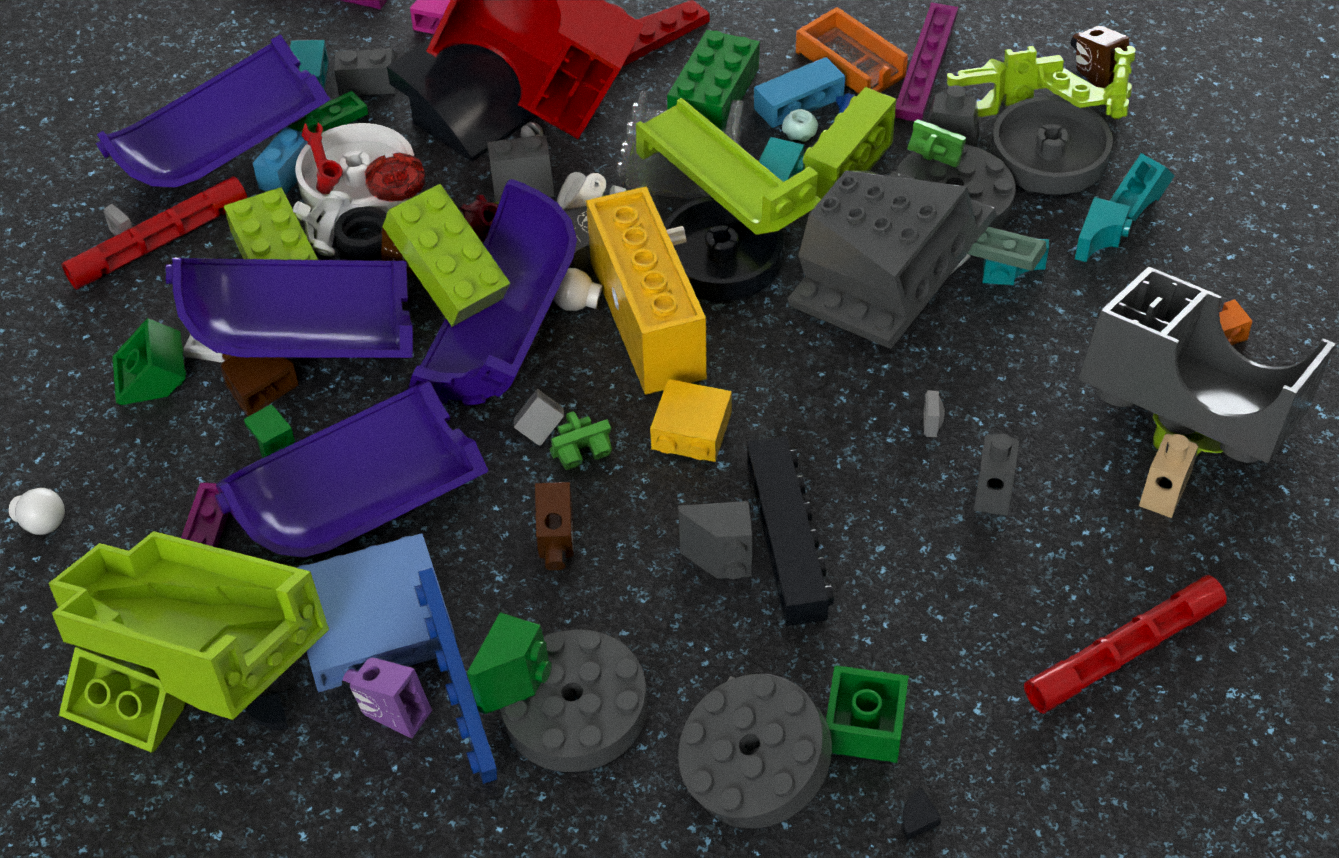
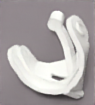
(580, 188)
(334, 207)

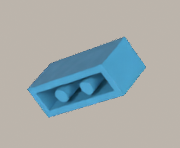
(802, 88)

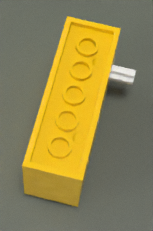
(647, 288)

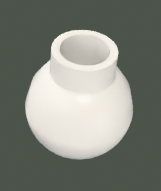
(577, 291)
(37, 511)

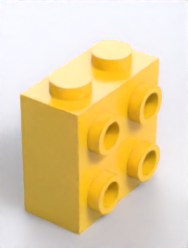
(691, 420)

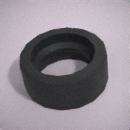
(355, 220)

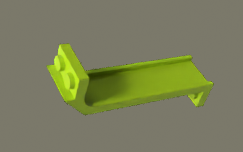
(727, 169)

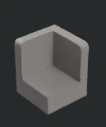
(538, 417)

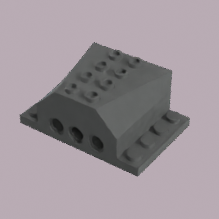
(883, 250)

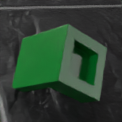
(270, 430)

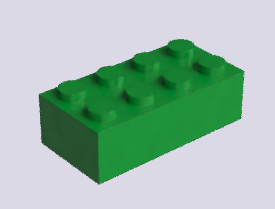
(716, 75)

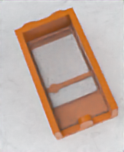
(854, 50)

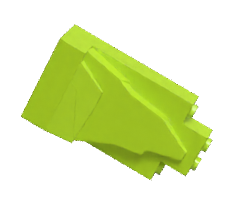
(193, 613)

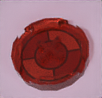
(395, 177)

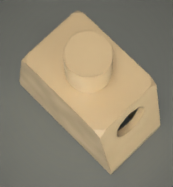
(1174, 461)

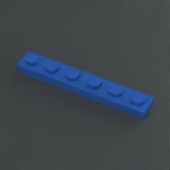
(459, 689)

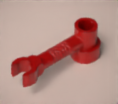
(328, 171)

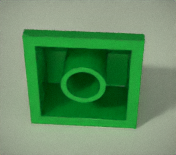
(148, 364)
(509, 664)

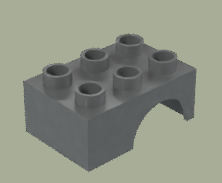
(1169, 355)

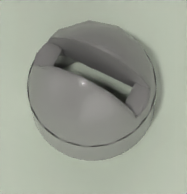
(531, 129)

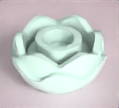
(800, 125)

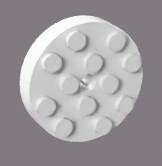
(354, 149)

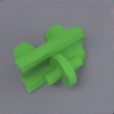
(936, 143)
(578, 435)

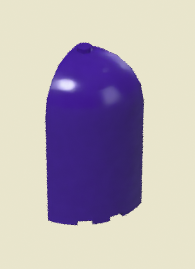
(216, 119)
(294, 307)
(482, 354)
(351, 475)

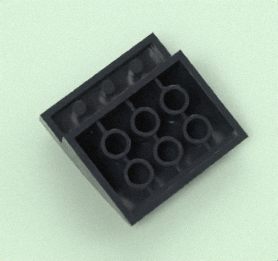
(461, 95)

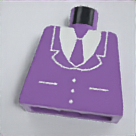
(389, 695)

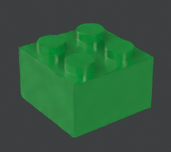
(866, 713)

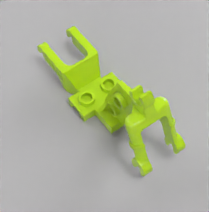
(1024, 73)

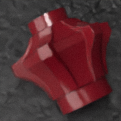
(480, 215)

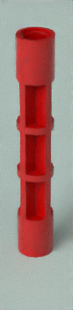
(152, 233)
(1124, 644)

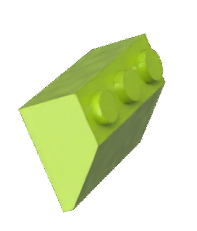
(118, 699)

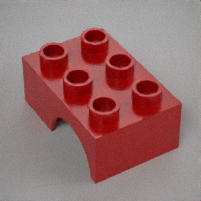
(558, 48)

